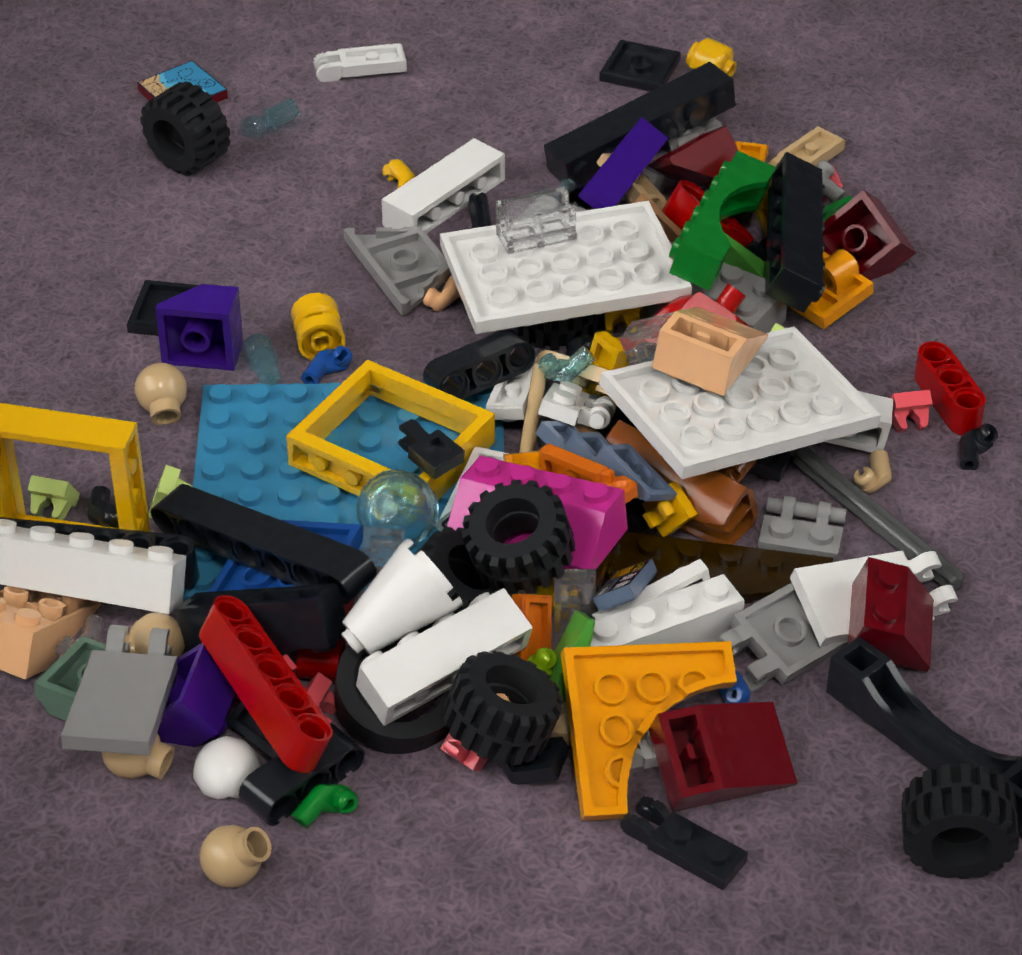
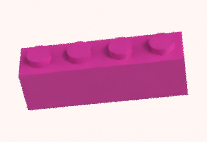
(592, 508)

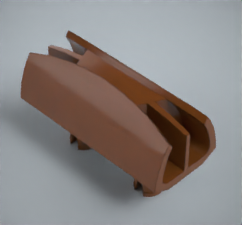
(722, 503)

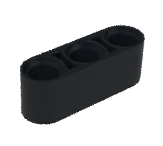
(495, 368)
(277, 790)

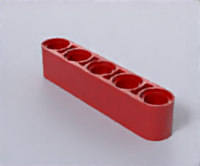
(265, 684)

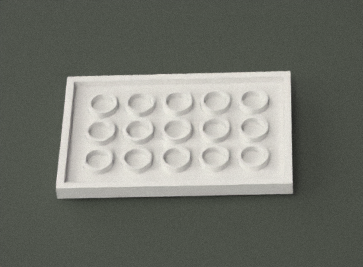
(610, 267)
(776, 405)

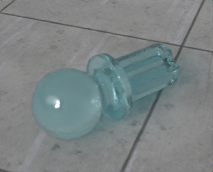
(257, 125)
(262, 358)

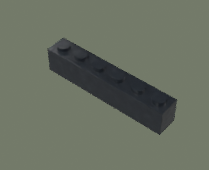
(668, 108)
(795, 233)

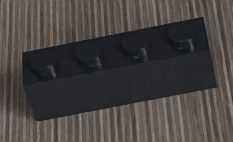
(289, 615)

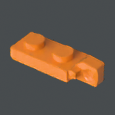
(564, 462)

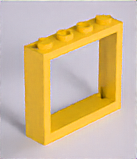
(81, 432)
(353, 471)

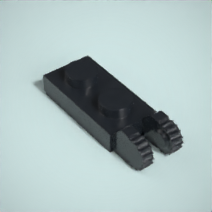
(685, 843)

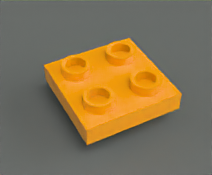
(842, 291)

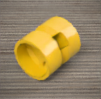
(317, 324)

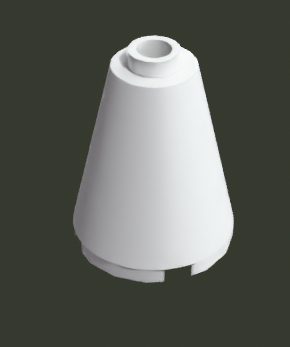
(399, 601)

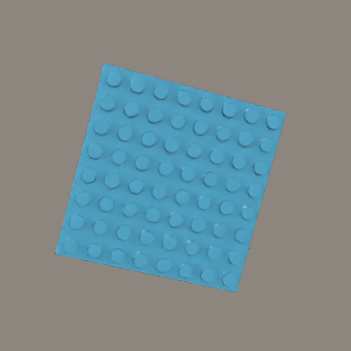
(246, 455)

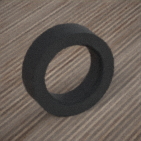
(365, 725)

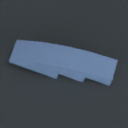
(618, 457)

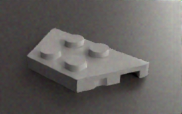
(401, 263)

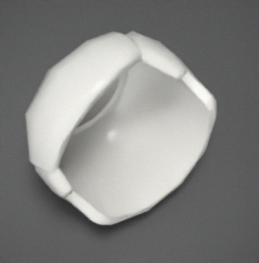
(224, 766)

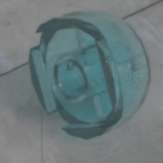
(398, 502)

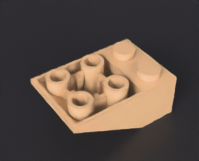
(706, 349)
(34, 625)

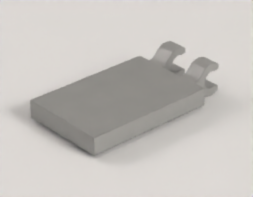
(779, 637)
(121, 696)

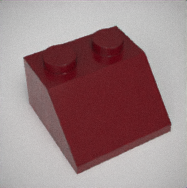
(698, 158)
(868, 235)
(892, 613)

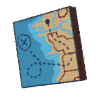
(186, 72)

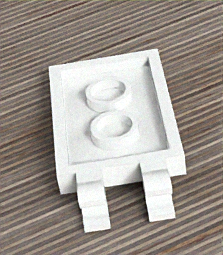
(827, 591)

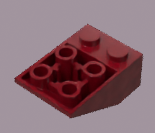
(720, 753)

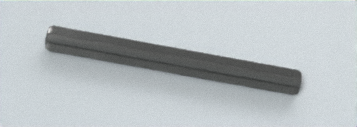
(873, 514)

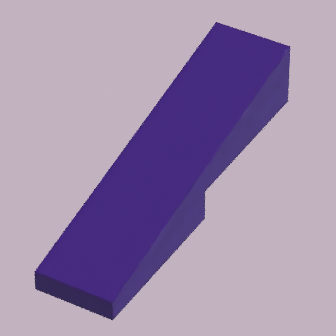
(623, 166)

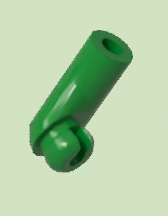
(325, 798)

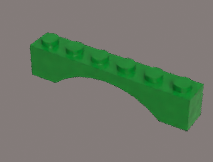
(702, 243)

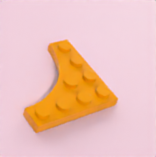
(614, 701)

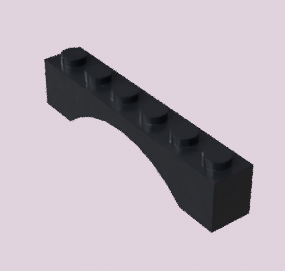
(878, 694)

